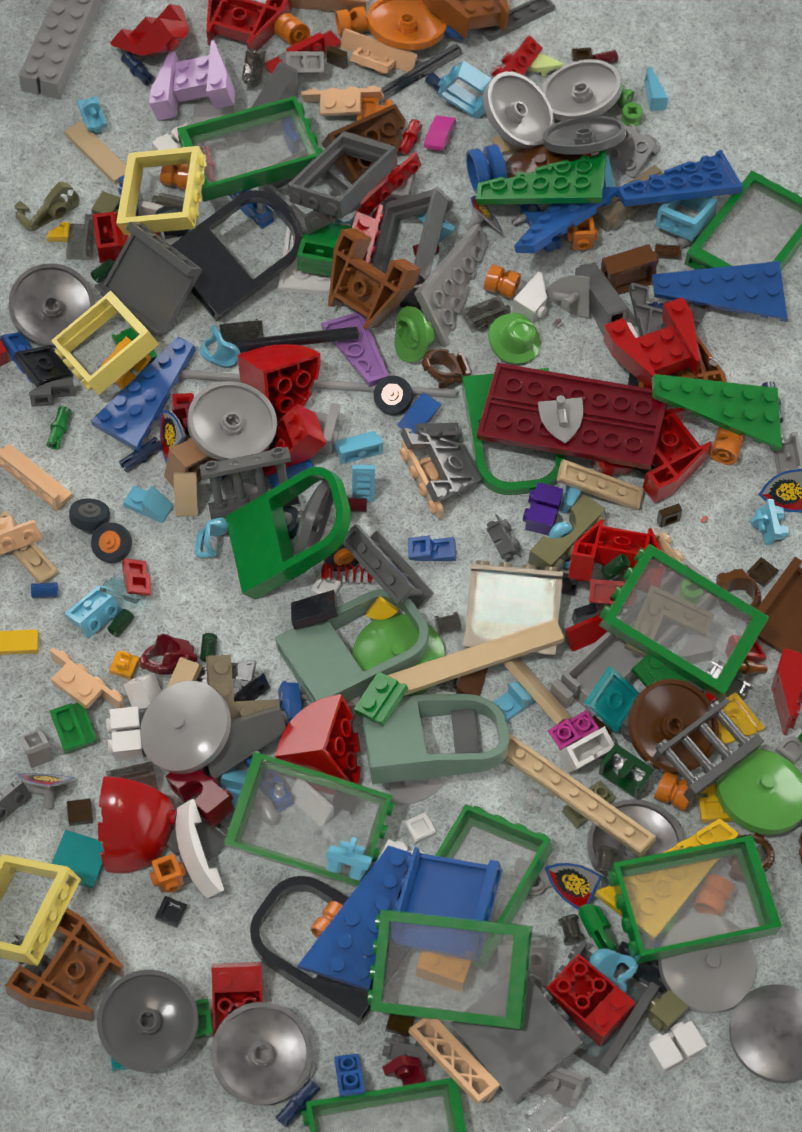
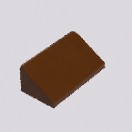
(472, 683)

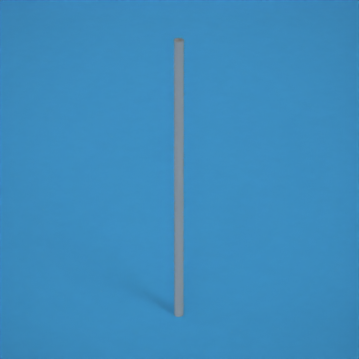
(324, 384)

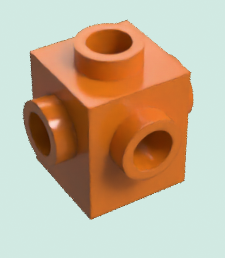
(583, 235)
(167, 873)

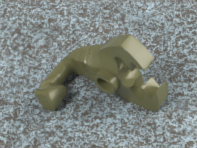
(52, 208)

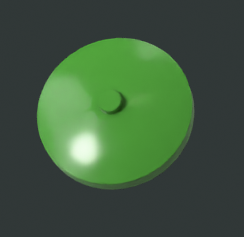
(391, 637)
(762, 793)

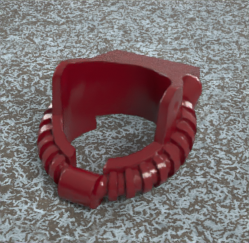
(171, 649)

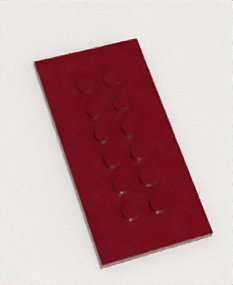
(617, 423)

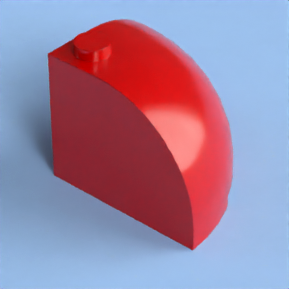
(281, 374)
(323, 739)
(133, 824)

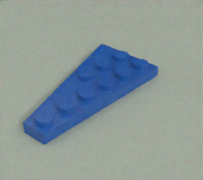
(143, 399)

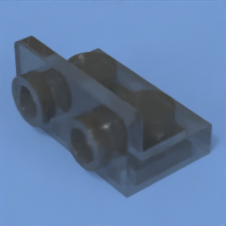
(481, 315)

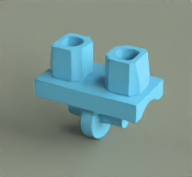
(92, 114)
(767, 522)
(348, 854)

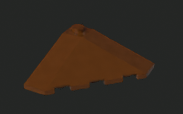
(380, 126)

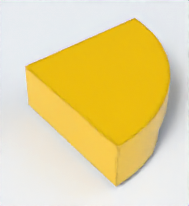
(59, 233)
(381, 609)

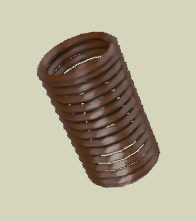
(675, 251)

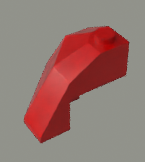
(153, 34)

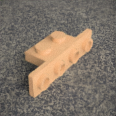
(375, 54)
(341, 101)
(423, 472)
(15, 537)
(79, 684)

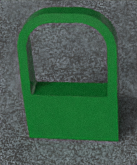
(475, 394)
(262, 537)

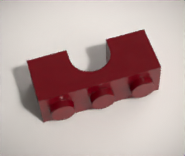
(212, 801)

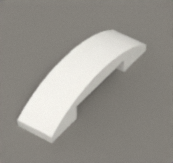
(191, 851)

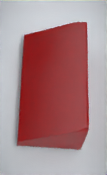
(584, 633)

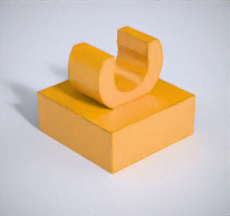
(124, 665)

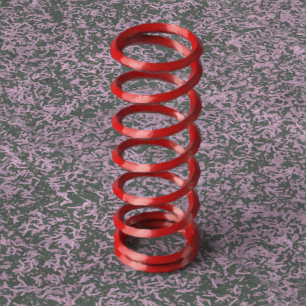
(325, 572)

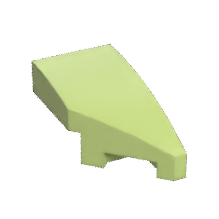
(544, 64)

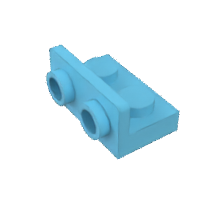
(93, 611)

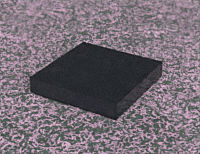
(42, 365)
(314, 609)

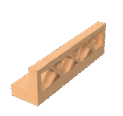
(34, 477)
(470, 1070)

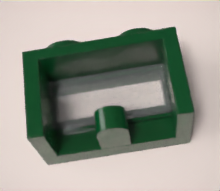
(626, 771)

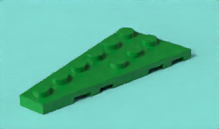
(550, 184)
(731, 406)

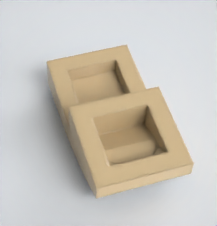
(186, 494)

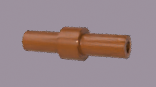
(750, 667)

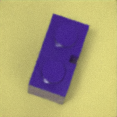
(543, 509)

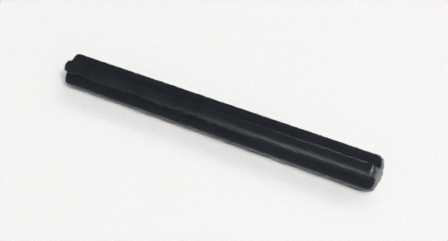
(420, 71)
(303, 338)

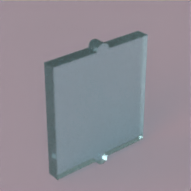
(116, 587)

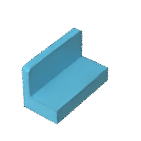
(359, 447)

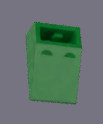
(317, 249)

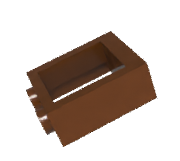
(641, 258)

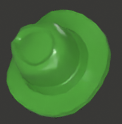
(412, 334)
(514, 338)

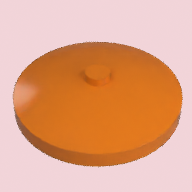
(405, 24)

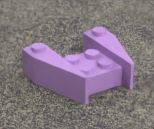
(191, 80)

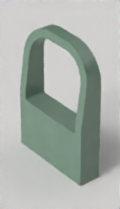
(325, 664)
(399, 747)

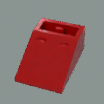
(108, 236)
(300, 433)
(788, 688)
(234, 987)
(591, 1000)

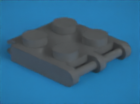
(210, 839)

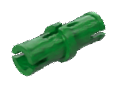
(58, 428)

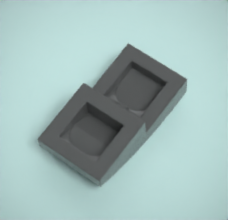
(45, 393)
(464, 731)

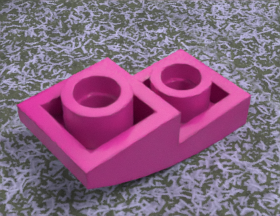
(438, 133)
(573, 730)

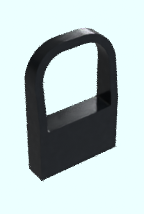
(223, 280)
(341, 997)

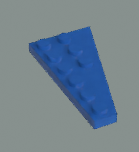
(689, 180)
(557, 220)
(731, 288)
(347, 942)

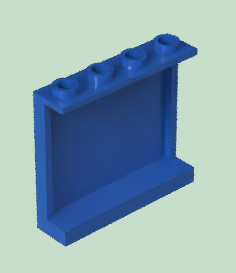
(449, 886)

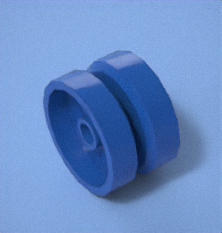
(485, 165)

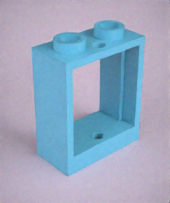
(460, 97)
(688, 227)

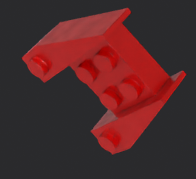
(244, 20)
(659, 351)
(675, 457)
(604, 544)

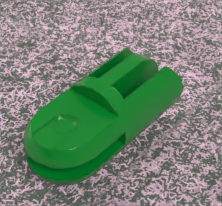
(597, 926)

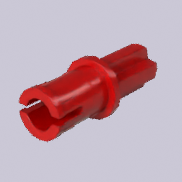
(410, 136)

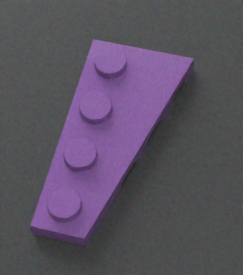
(359, 352)

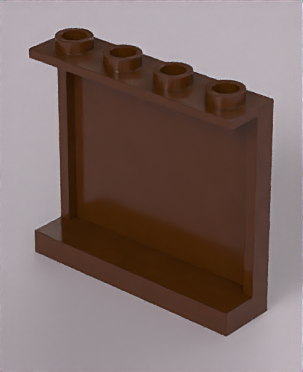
(784, 610)

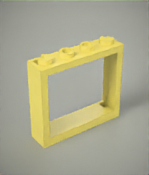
(132, 182)
(87, 325)
(49, 912)

